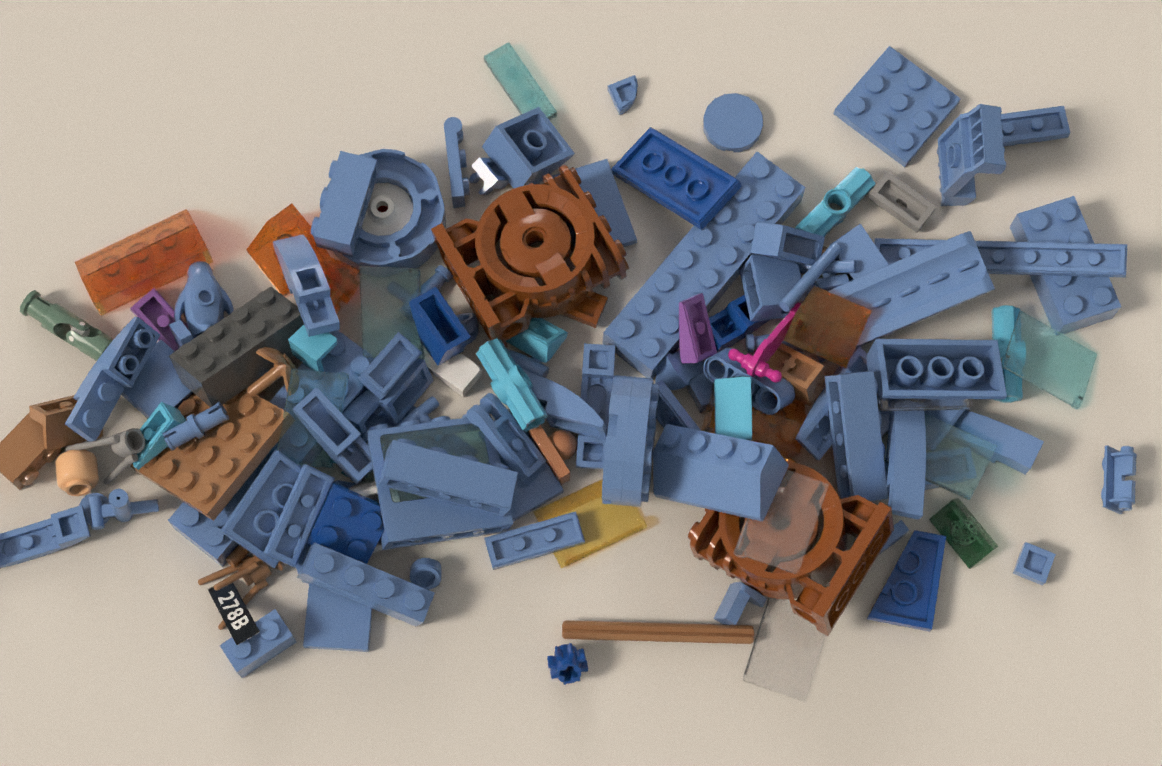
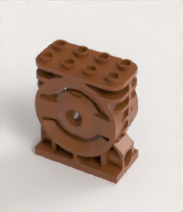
(518, 220)
(826, 563)

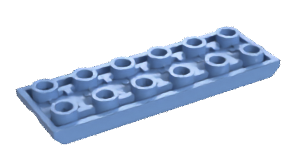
(918, 286)

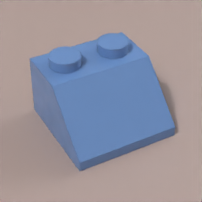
(527, 148)

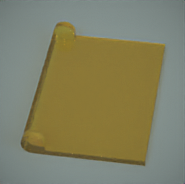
(599, 522)

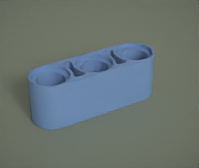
(761, 388)

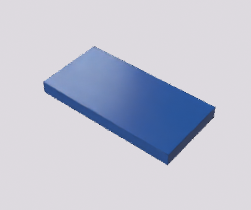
(676, 178)

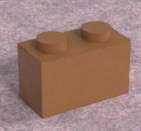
(24, 453)

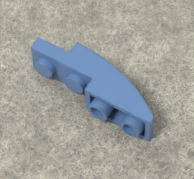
(308, 284)
(109, 377)

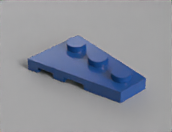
(913, 584)

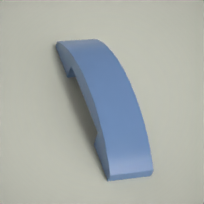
(596, 392)
(43, 537)

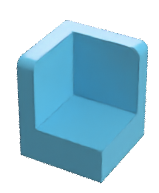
(311, 349)

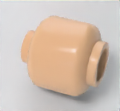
(77, 472)

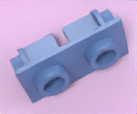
(1116, 492)

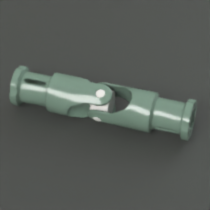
(57, 320)

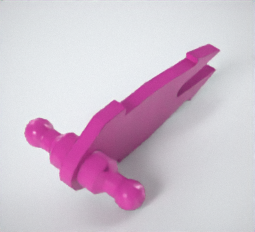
(757, 364)

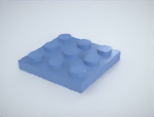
(897, 106)

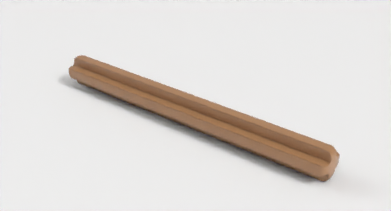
(658, 632)

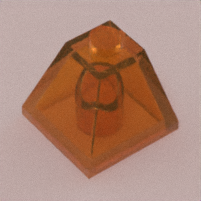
(283, 225)

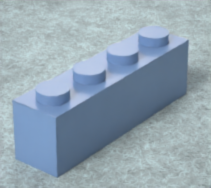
(856, 435)
(448, 477)
(365, 584)

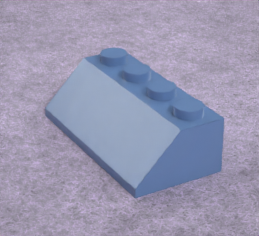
(937, 369)
(717, 471)

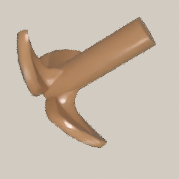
(281, 368)

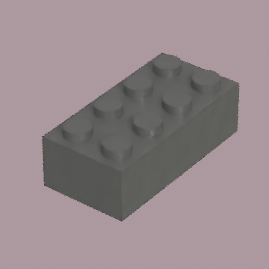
(225, 356)

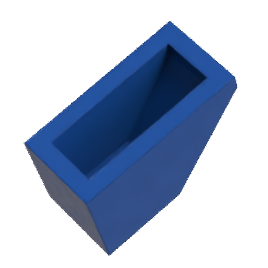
(438, 326)

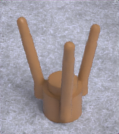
(250, 569)

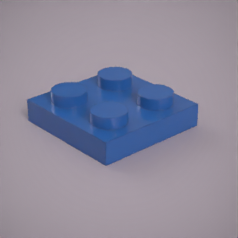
(348, 524)

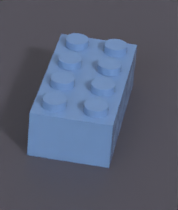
(1067, 300)

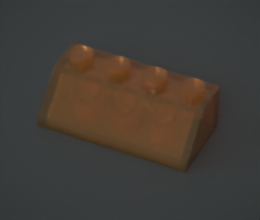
(142, 262)

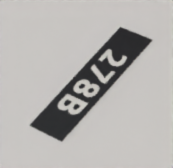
(234, 613)

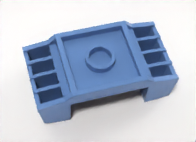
(967, 148)

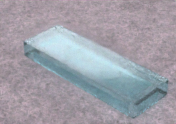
(518, 81)

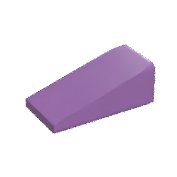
(158, 315)
(695, 330)

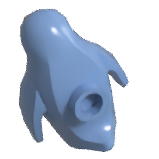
(202, 299)

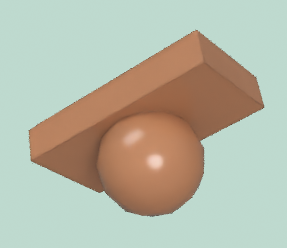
(555, 448)

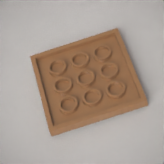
(215, 467)

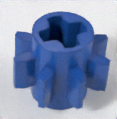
(567, 663)

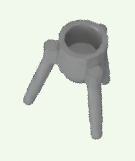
(123, 444)

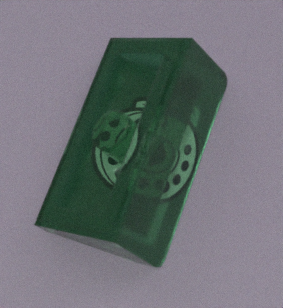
(963, 532)

